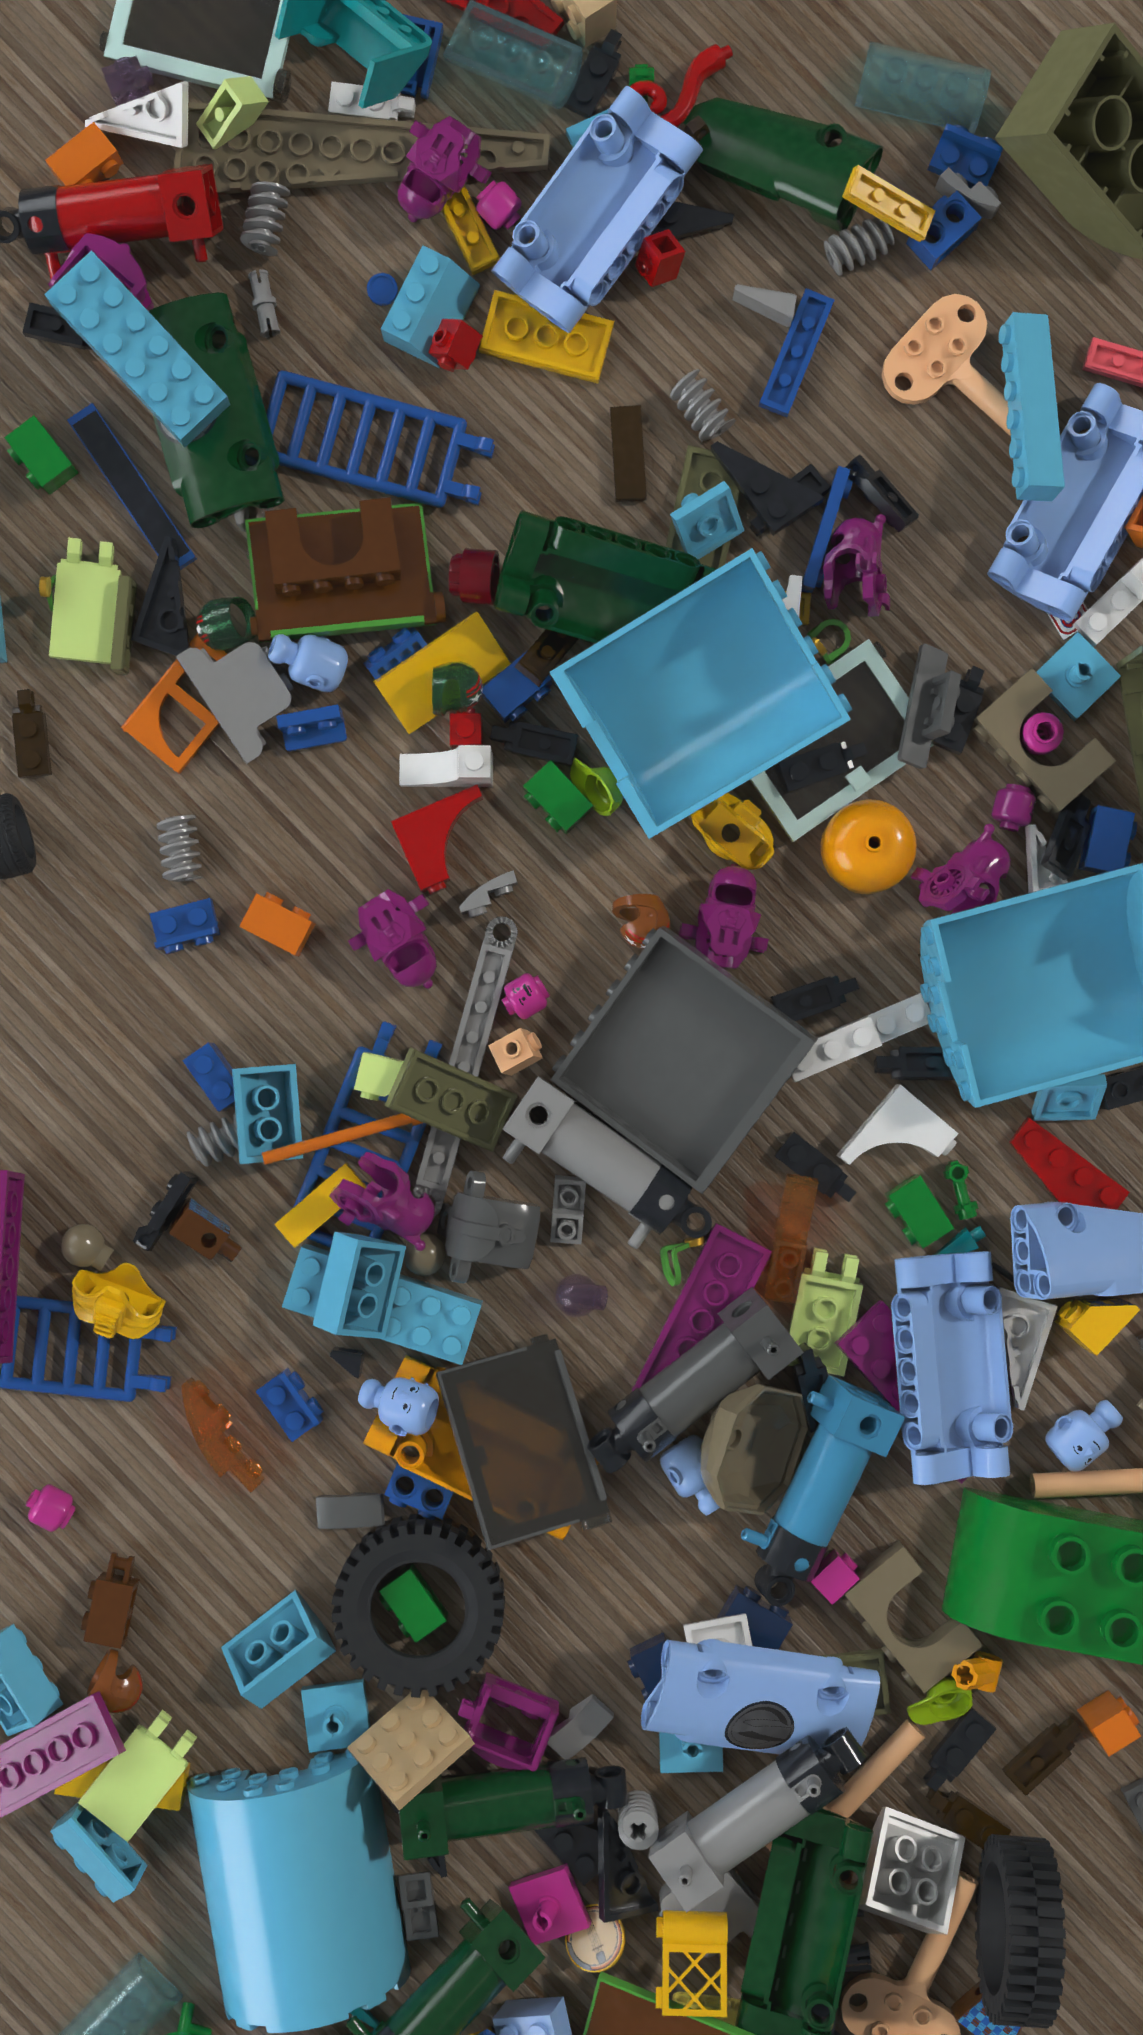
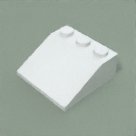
(911, 1872)

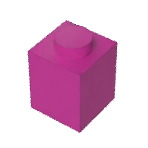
(835, 1575)

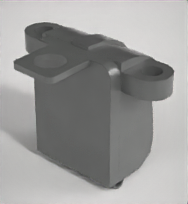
(487, 1229)

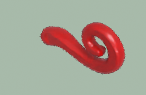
(703, 66)

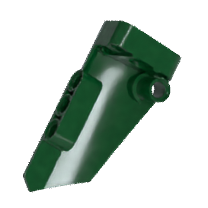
(784, 157)

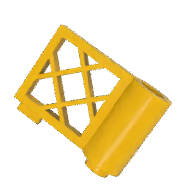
(692, 1933)

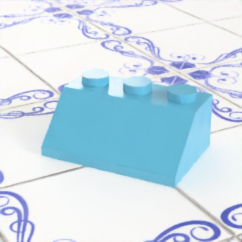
(431, 292)
(266, 1110)
(359, 1286)
(277, 1650)
(24, 1688)
(99, 1852)

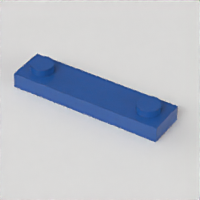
(796, 352)
(839, 489)

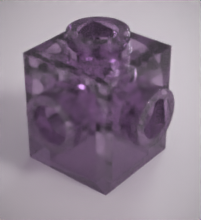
(127, 80)

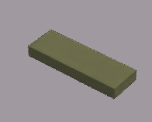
(123, 625)

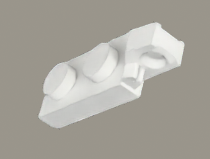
(346, 97)

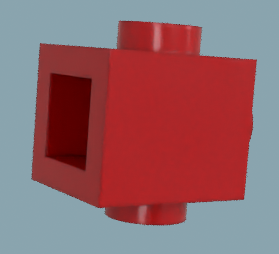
(660, 258)
(455, 344)
(466, 728)

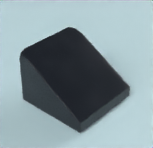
(349, 1359)

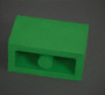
(41, 455)
(557, 798)
(918, 1211)
(413, 1603)

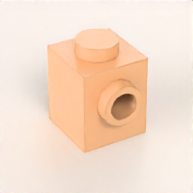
(516, 1051)

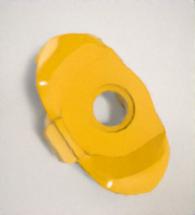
(755, 841)
(116, 1302)

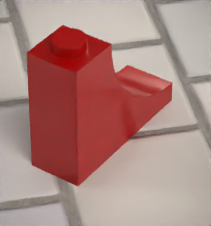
(426, 836)

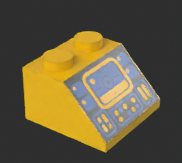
(1095, 1321)

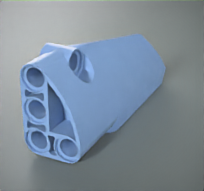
(1076, 1251)

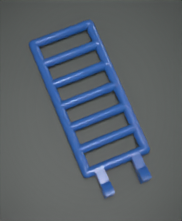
(459, 440)
(341, 1111)
(67, 1386)

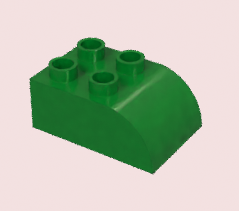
(1048, 1575)

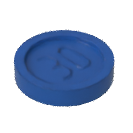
(382, 289)

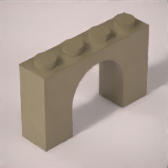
(1051, 784)
(926, 1658)

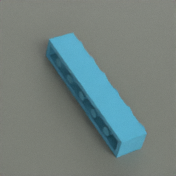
(1031, 407)

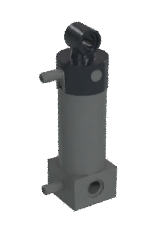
(696, 1382)

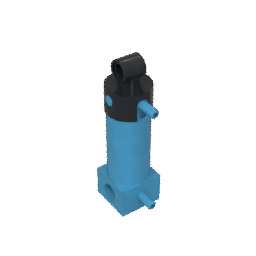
(797, 1537)

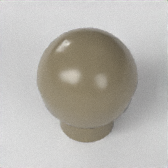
(85, 1246)
(428, 1260)

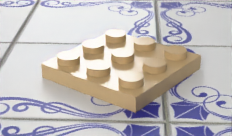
(410, 1747)

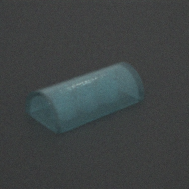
(515, 55)
(922, 87)
(128, 2003)

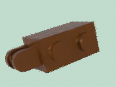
(111, 1604)

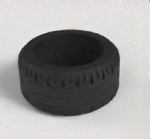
(16, 839)

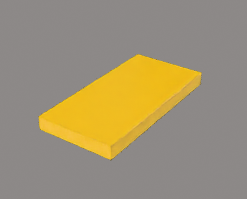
(527, 337)
(409, 684)

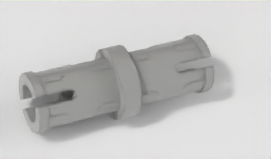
(264, 303)

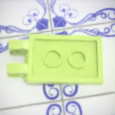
(84, 605)
(826, 1309)
(137, 1778)

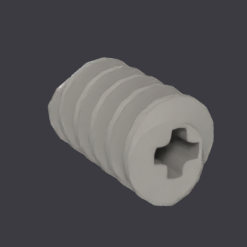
(262, 216)
(857, 243)
(700, 407)
(178, 848)
(215, 1142)
(638, 1821)

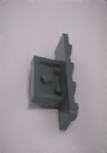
(929, 706)

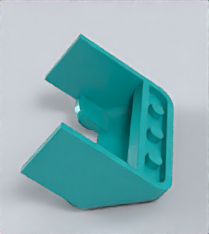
(367, 31)

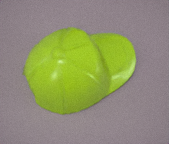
(597, 786)
(941, 1703)

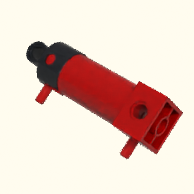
(119, 209)

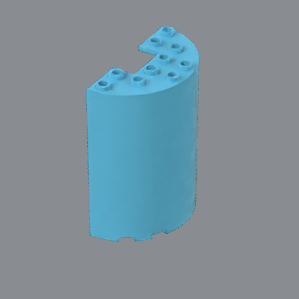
(702, 693)
(1038, 986)
(299, 1892)

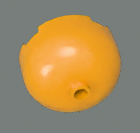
(850, 857)

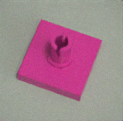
(550, 1904)

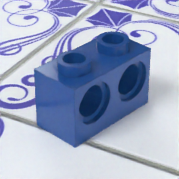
(947, 233)
(417, 1495)

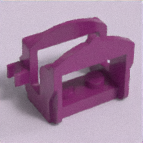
(116, 258)
(501, 1747)

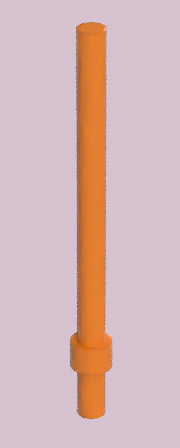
(338, 1137)

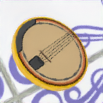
(597, 1946)

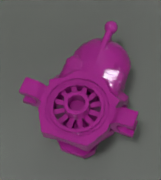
(436, 167)
(863, 544)
(958, 881)
(728, 918)
(397, 937)
(397, 1207)

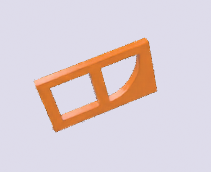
(145, 720)

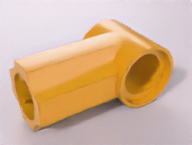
(978, 1673)

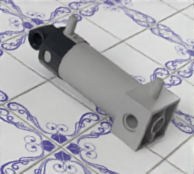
(604, 1162)
(700, 1849)

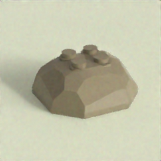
(753, 1447)

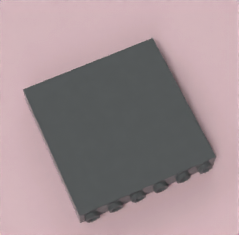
(682, 1058)

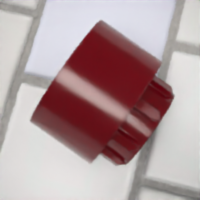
(475, 575)

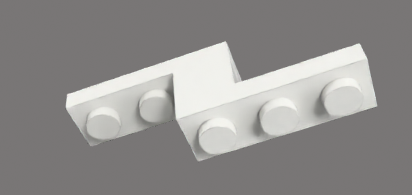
(1112, 606)
(863, 1035)

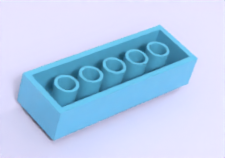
(137, 348)
(421, 1314)

